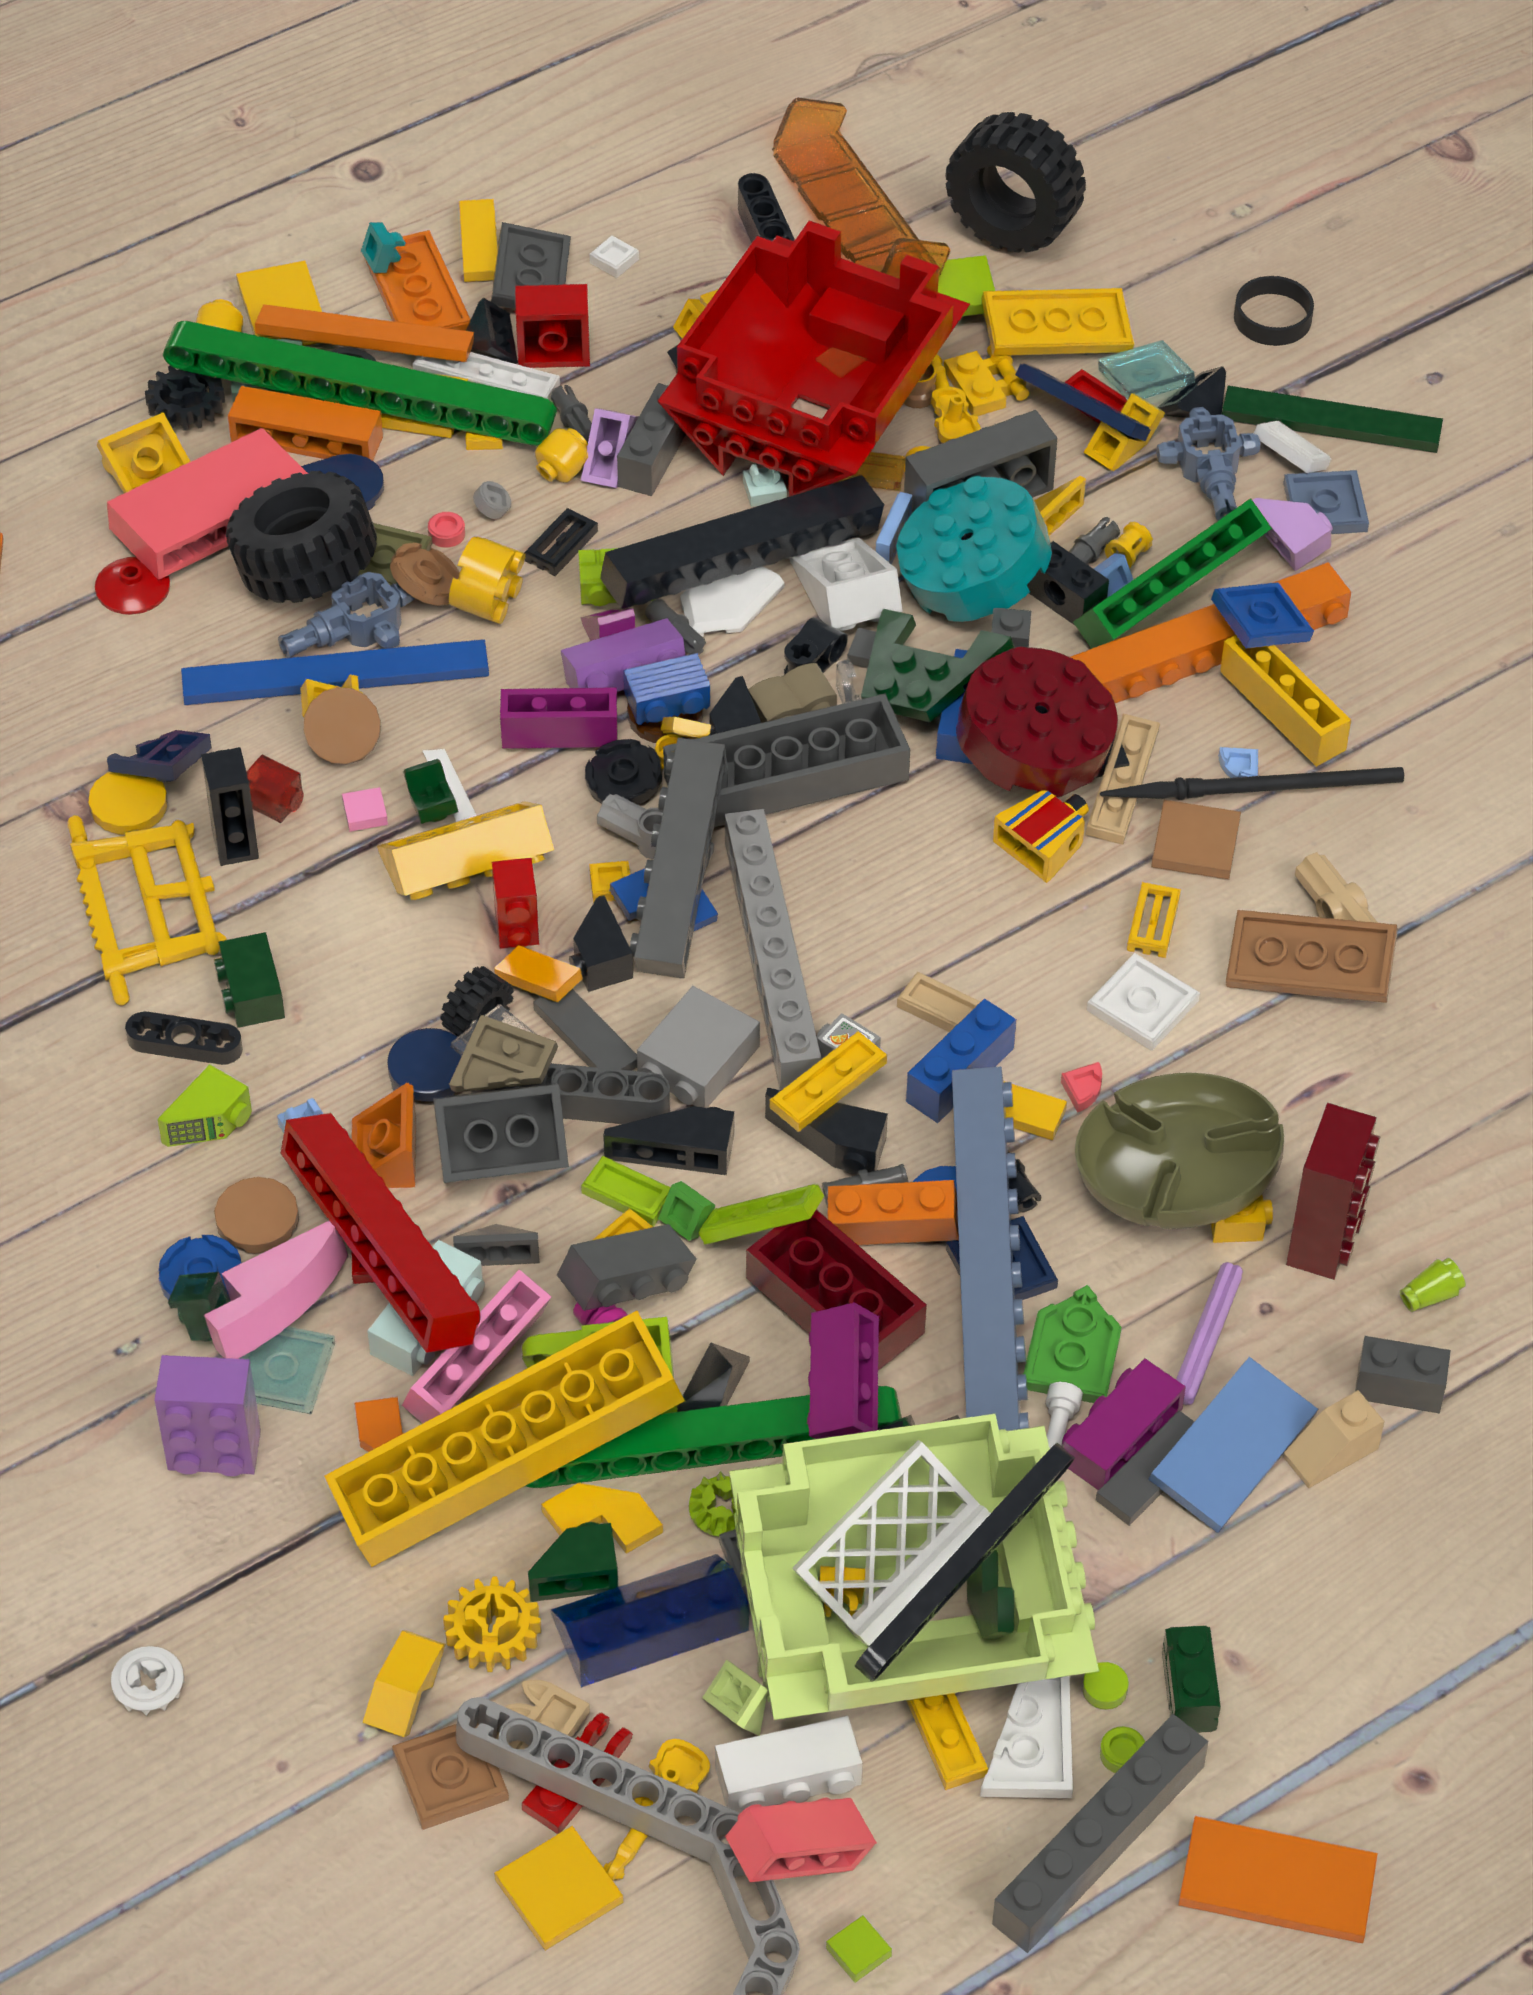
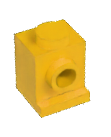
(1246, 1225)

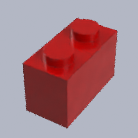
(515, 903)

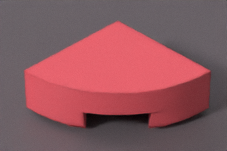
(1083, 1085)

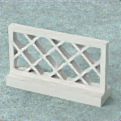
(910, 1575)

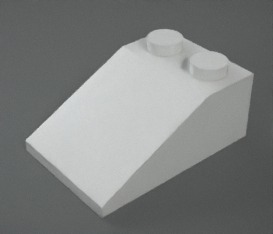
(848, 583)

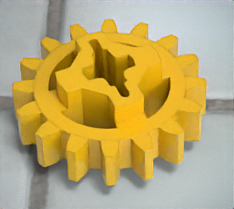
(471, 1617)

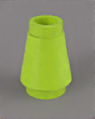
(1433, 1285)

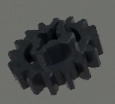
(185, 397)

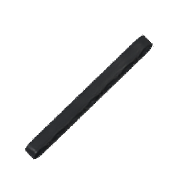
(964, 1562)

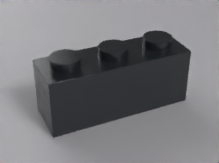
(230, 806)

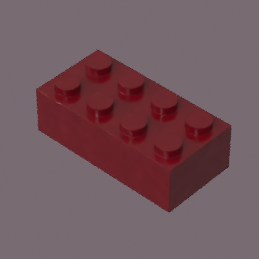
(1333, 1191)
(819, 1267)

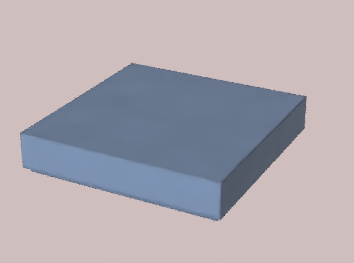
(1332, 493)

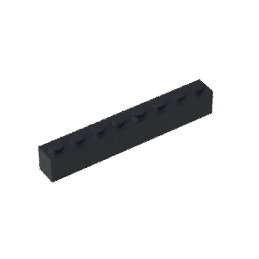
(741, 541)

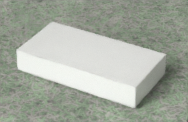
(1292, 446)

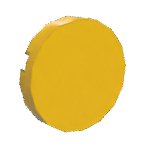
(127, 802)

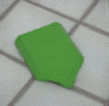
(1073, 1345)

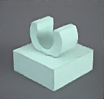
(763, 485)

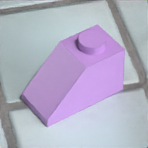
(605, 441)
(1296, 530)

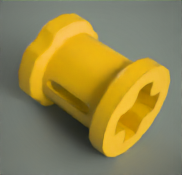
(1129, 542)

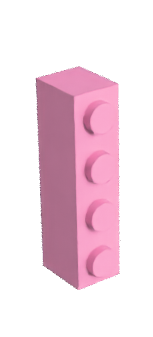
(464, 1367)

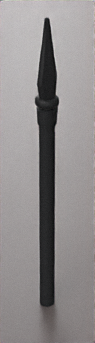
(1198, 787)

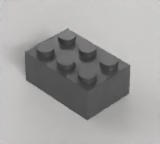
(501, 1132)

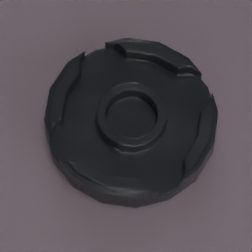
(625, 770)

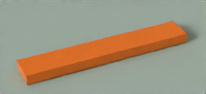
(364, 333)

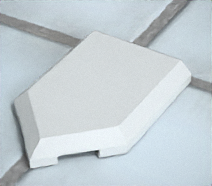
(730, 601)

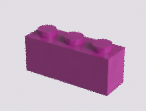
(558, 717)
(843, 1371)
(1123, 1422)

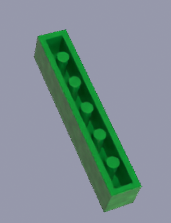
(1172, 575)

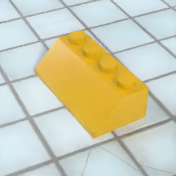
(465, 849)

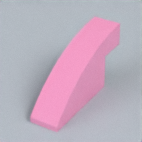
(275, 1290)

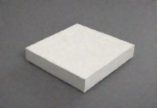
(1143, 1001)

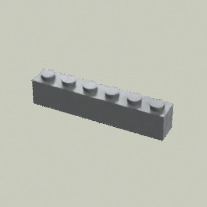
(679, 858)
(1099, 1833)

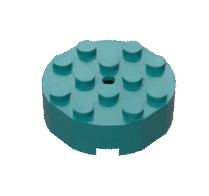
(973, 548)

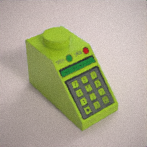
(206, 1110)

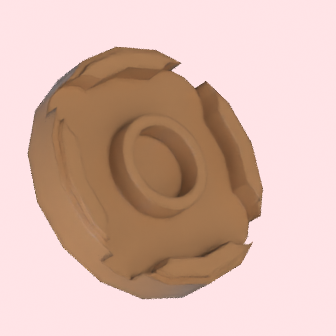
(424, 573)
(342, 725)
(256, 1214)

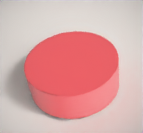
(446, 529)

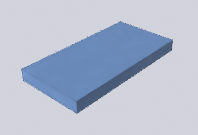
(1233, 1444)

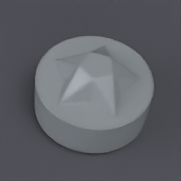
(492, 500)

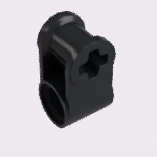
(815, 644)

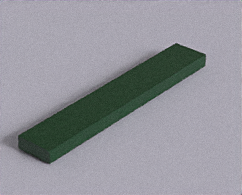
(1333, 418)

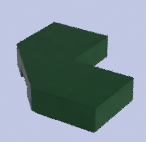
(990, 1604)

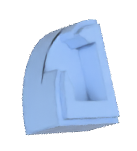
(1239, 761)

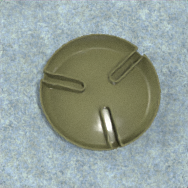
(1180, 1150)

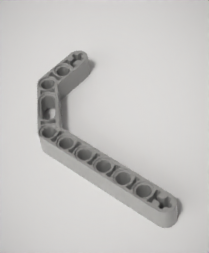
(654, 1820)

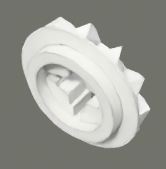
(155, 1663)

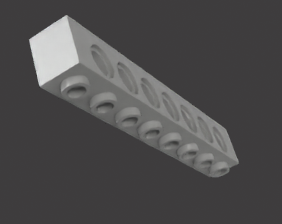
(771, 945)

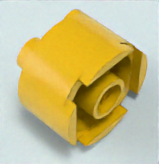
(487, 579)

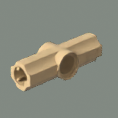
(1331, 892)

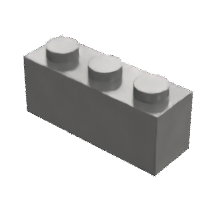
(649, 447)
(626, 1267)

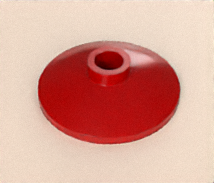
(130, 587)

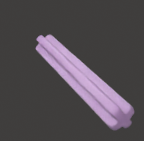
(1209, 1329)

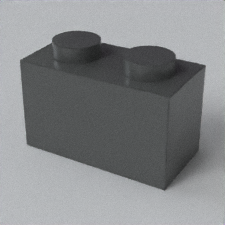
(1403, 1374)

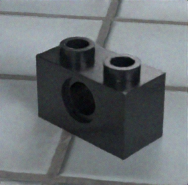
(1068, 585)

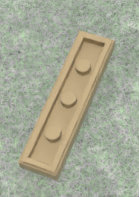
(1112, 815)

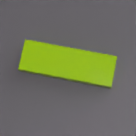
(761, 1214)

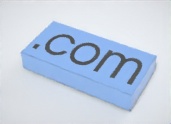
(893, 525)

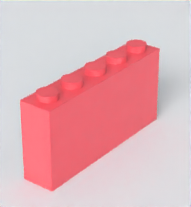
(189, 508)

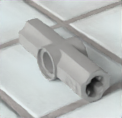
(632, 822)

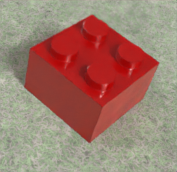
(552, 325)

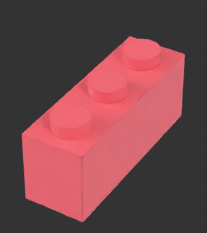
(800, 1839)

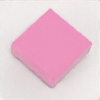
(364, 809)

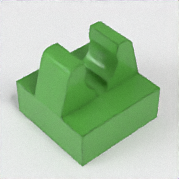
(685, 1210)

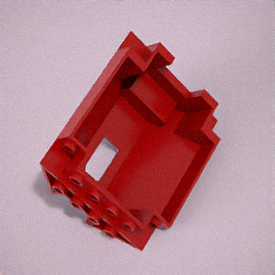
(759, 349)

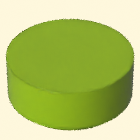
(1106, 1687)
(1119, 1746)

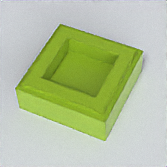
(859, 1948)

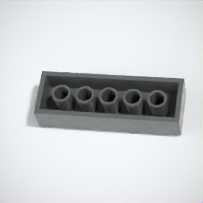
(810, 757)

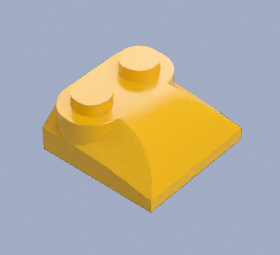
(142, 452)

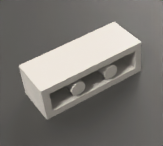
(789, 1765)

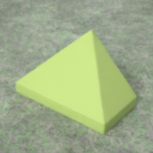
(738, 1697)

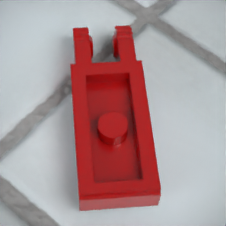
(557, 1811)

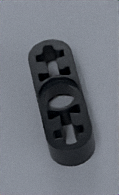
(194, 1050)

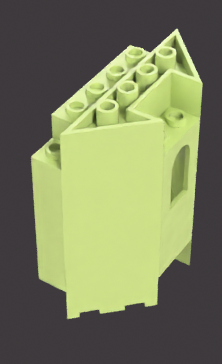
(812, 1658)

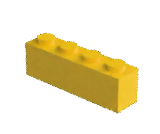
(1287, 699)

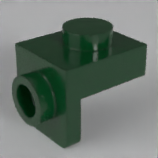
(430, 791)

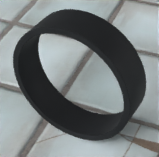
(1273, 335)

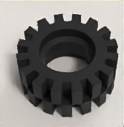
(474, 997)

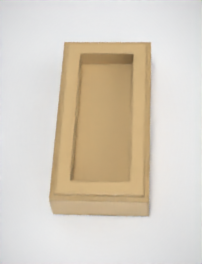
(935, 1002)

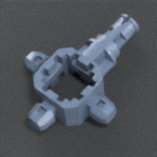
(1217, 468)
(339, 623)

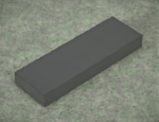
(586, 1032)
(1129, 1489)

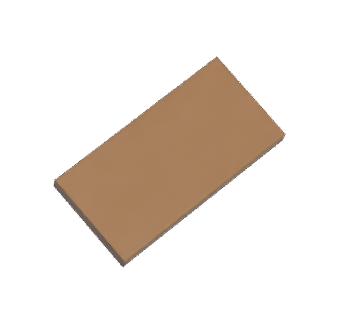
(1312, 956)

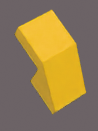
(1114, 447)
(402, 1679)

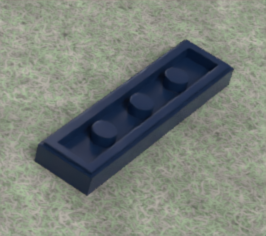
(1083, 401)

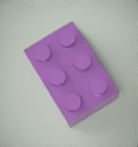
(208, 1415)

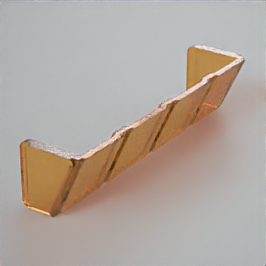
(844, 191)

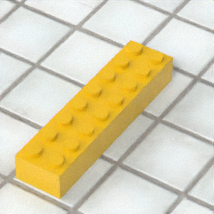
(503, 1438)

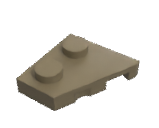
(502, 1057)

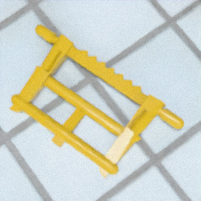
(163, 949)

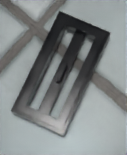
(566, 544)

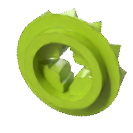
(703, 1503)

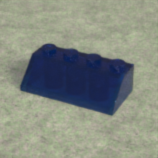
(652, 1619)

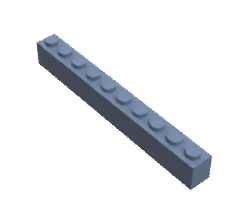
(988, 1247)

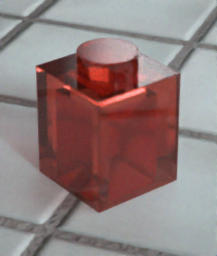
(274, 788)

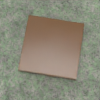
(1196, 839)
(446, 1779)

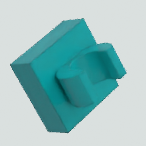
(380, 247)

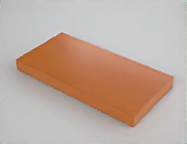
(421, 287)
(1278, 1879)

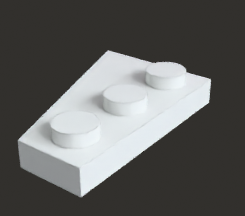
(1034, 1745)

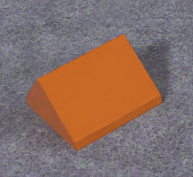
(389, 1137)

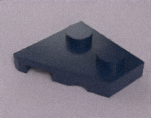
(163, 757)

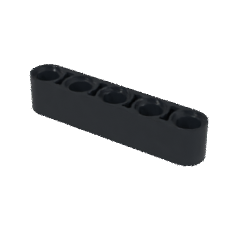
(760, 209)

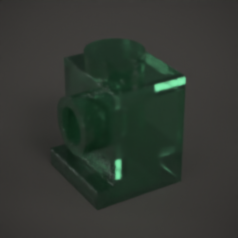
(196, 1296)

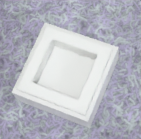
(614, 256)

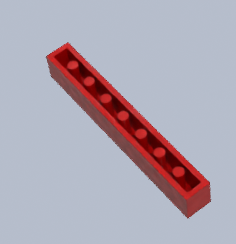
(380, 1233)

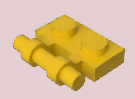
(976, 379)

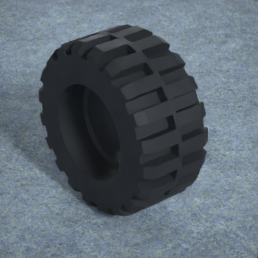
(1038, 158)
(301, 536)

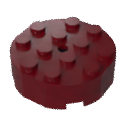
(1036, 721)

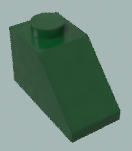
(576, 1564)

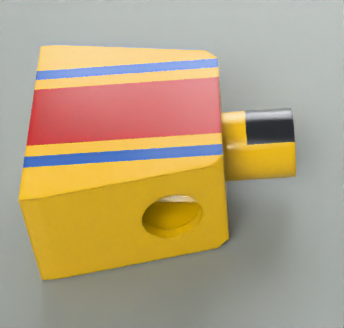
(1042, 831)

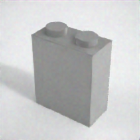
(699, 1047)

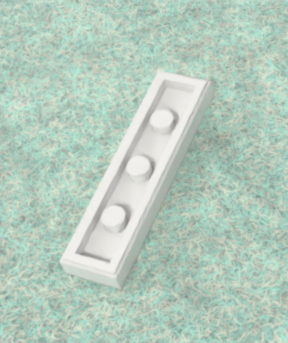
(493, 373)

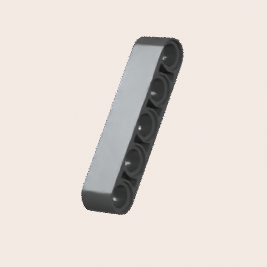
(606, 1093)

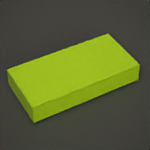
(625, 1189)

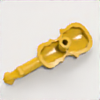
(951, 408)
(678, 1763)

